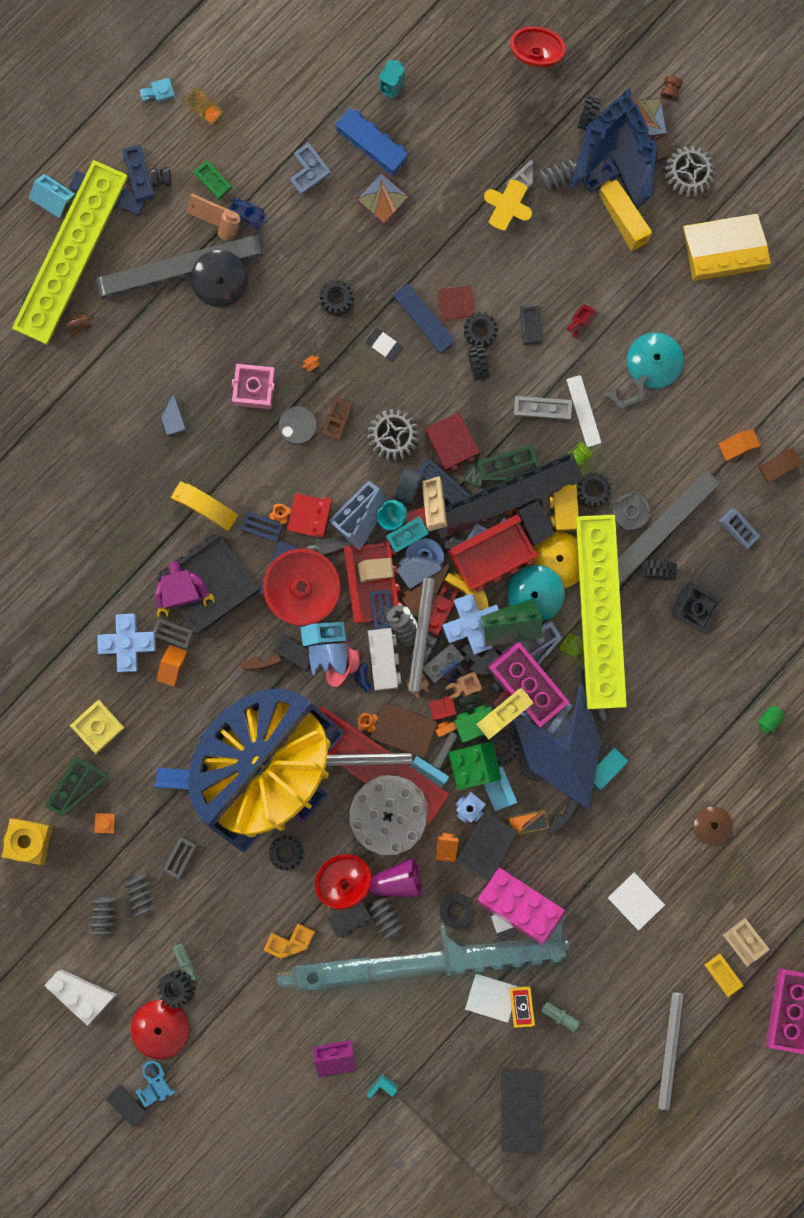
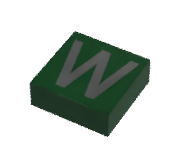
(473, 477)

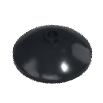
(215, 265)

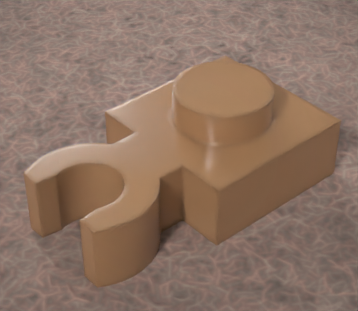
(466, 685)

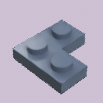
(313, 172)

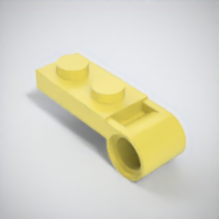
(504, 713)

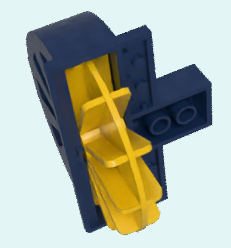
(261, 765)

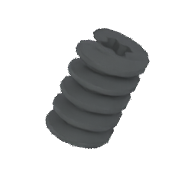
(558, 175)
(403, 624)
(139, 894)
(103, 915)
(385, 918)

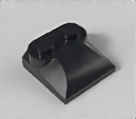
(695, 607)

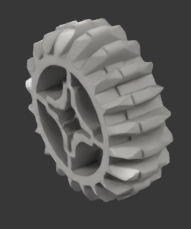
(704, 166)
(385, 438)

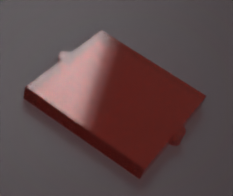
(456, 302)

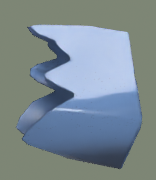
(327, 654)

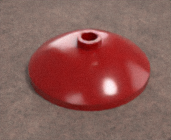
(537, 46)
(339, 873)
(173, 1025)

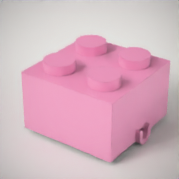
(253, 386)

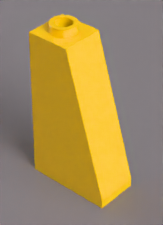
(625, 215)

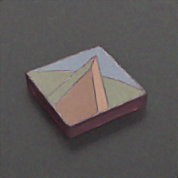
(653, 115)
(382, 198)

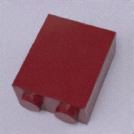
(452, 442)

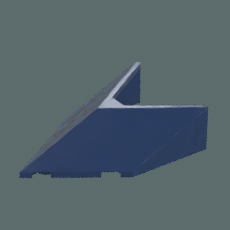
(624, 139)
(563, 762)

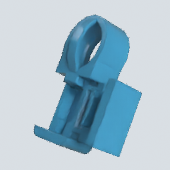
(156, 1088)

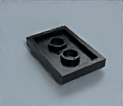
(486, 846)

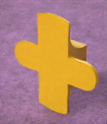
(508, 204)

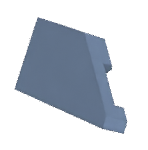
(172, 418)
(558, 719)

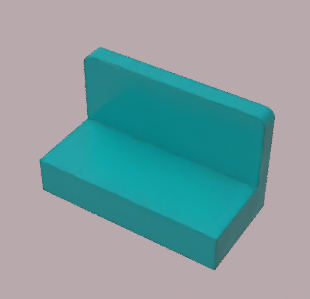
(407, 534)
(385, 1083)

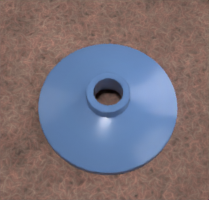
(425, 544)

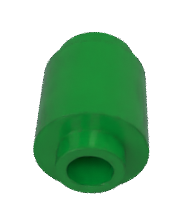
(771, 720)

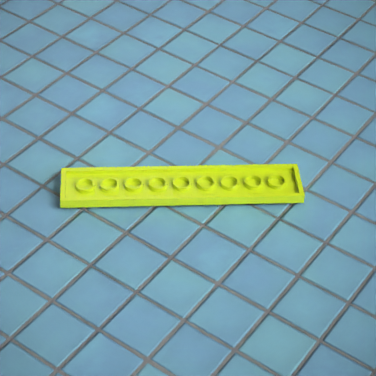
(70, 252)
(601, 612)

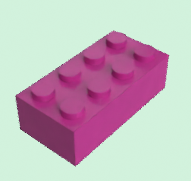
(519, 670)
(521, 907)
(787, 1013)

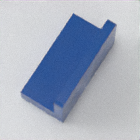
(172, 778)

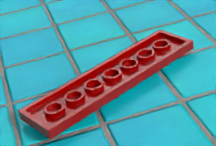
(356, 743)

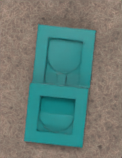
(608, 768)

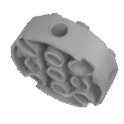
(384, 833)

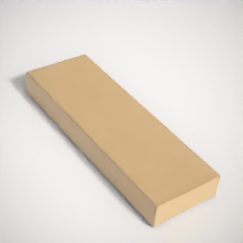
(434, 503)

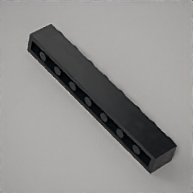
(511, 494)

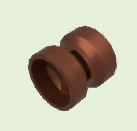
(671, 88)

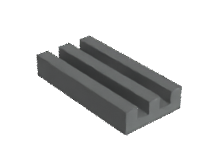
(188, 639)
(445, 750)
(187, 843)

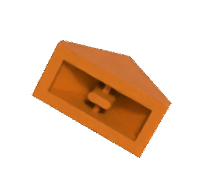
(739, 444)
(171, 665)

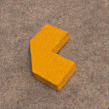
(298, 942)

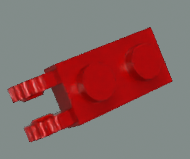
(440, 610)

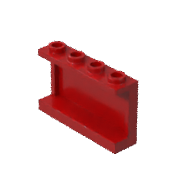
(493, 554)
(361, 592)

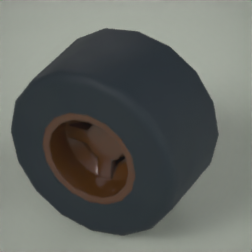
(408, 486)

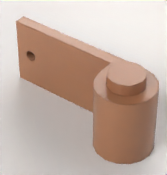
(225, 219)

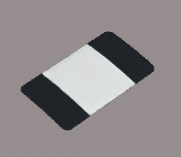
(384, 344)
(502, 928)

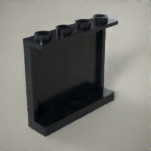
(223, 577)

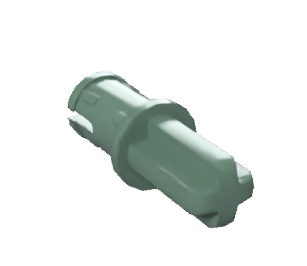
(185, 963)
(560, 1016)

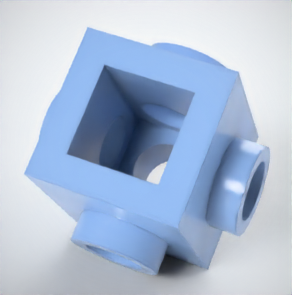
(477, 806)

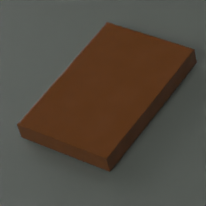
(404, 730)

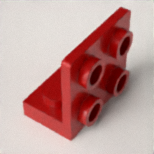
(310, 515)

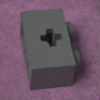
(433, 668)

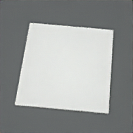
(636, 901)
(490, 998)

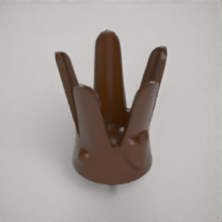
(81, 320)

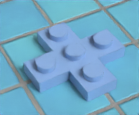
(469, 623)
(126, 643)

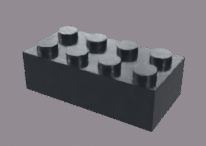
(521, 1110)

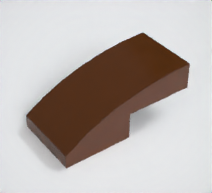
(337, 418)
(780, 465)
(255, 664)

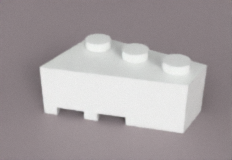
(384, 659)
(79, 995)

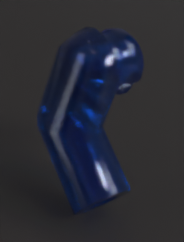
(360, 677)

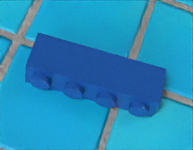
(371, 141)

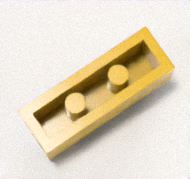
(565, 509)

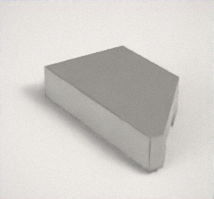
(525, 175)

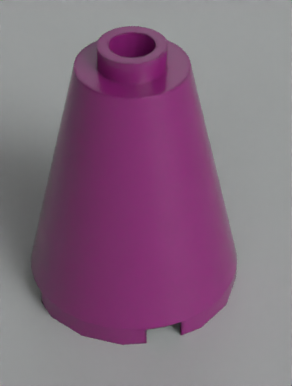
(398, 881)

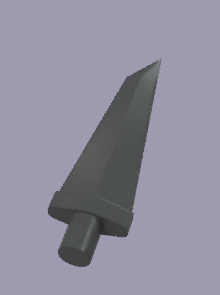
(330, 545)

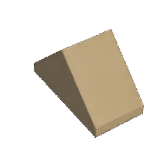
(374, 570)

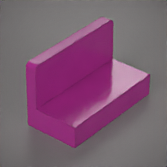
(334, 1058)

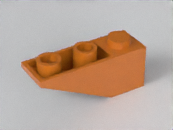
(446, 847)

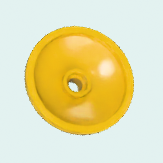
(565, 546)

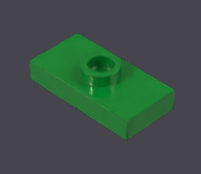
(212, 180)

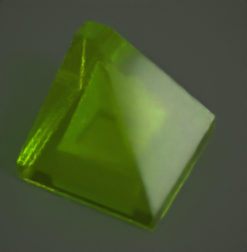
(572, 645)

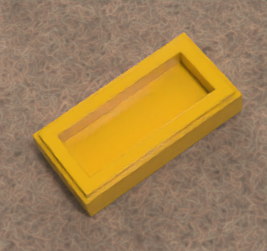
(723, 975)

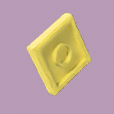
(97, 726)

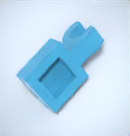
(160, 90)

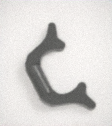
(631, 401)

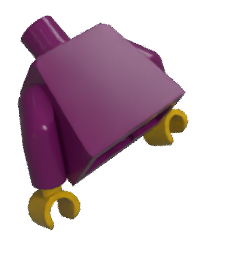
(180, 589)

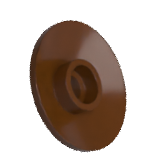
(703, 823)

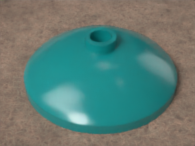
(660, 372)
(542, 580)

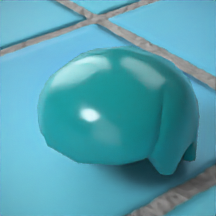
(392, 515)

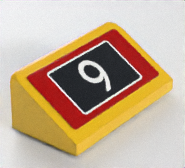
(522, 1006)

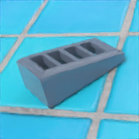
(724, 521)

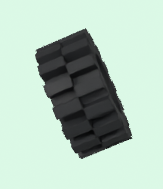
(589, 112)
(336, 308)
(480, 319)
(478, 362)
(593, 501)
(659, 570)
(513, 746)
(274, 853)
(167, 993)

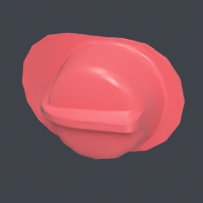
(336, 679)

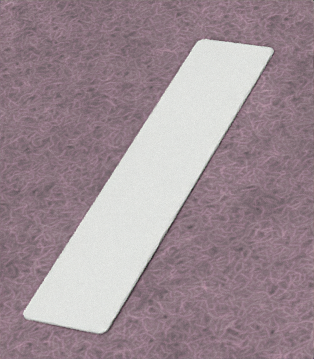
(583, 411)

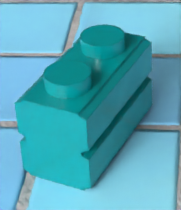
(392, 78)

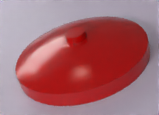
(301, 587)

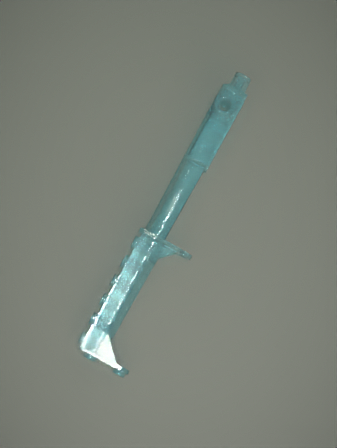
(452, 958)

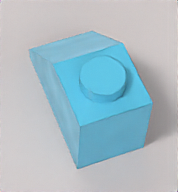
(323, 633)

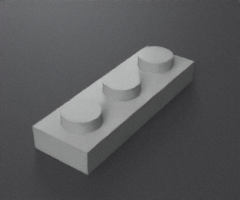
(542, 408)

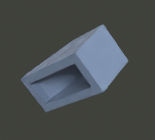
(416, 568)

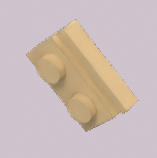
(745, 942)

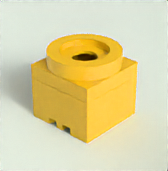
(27, 841)

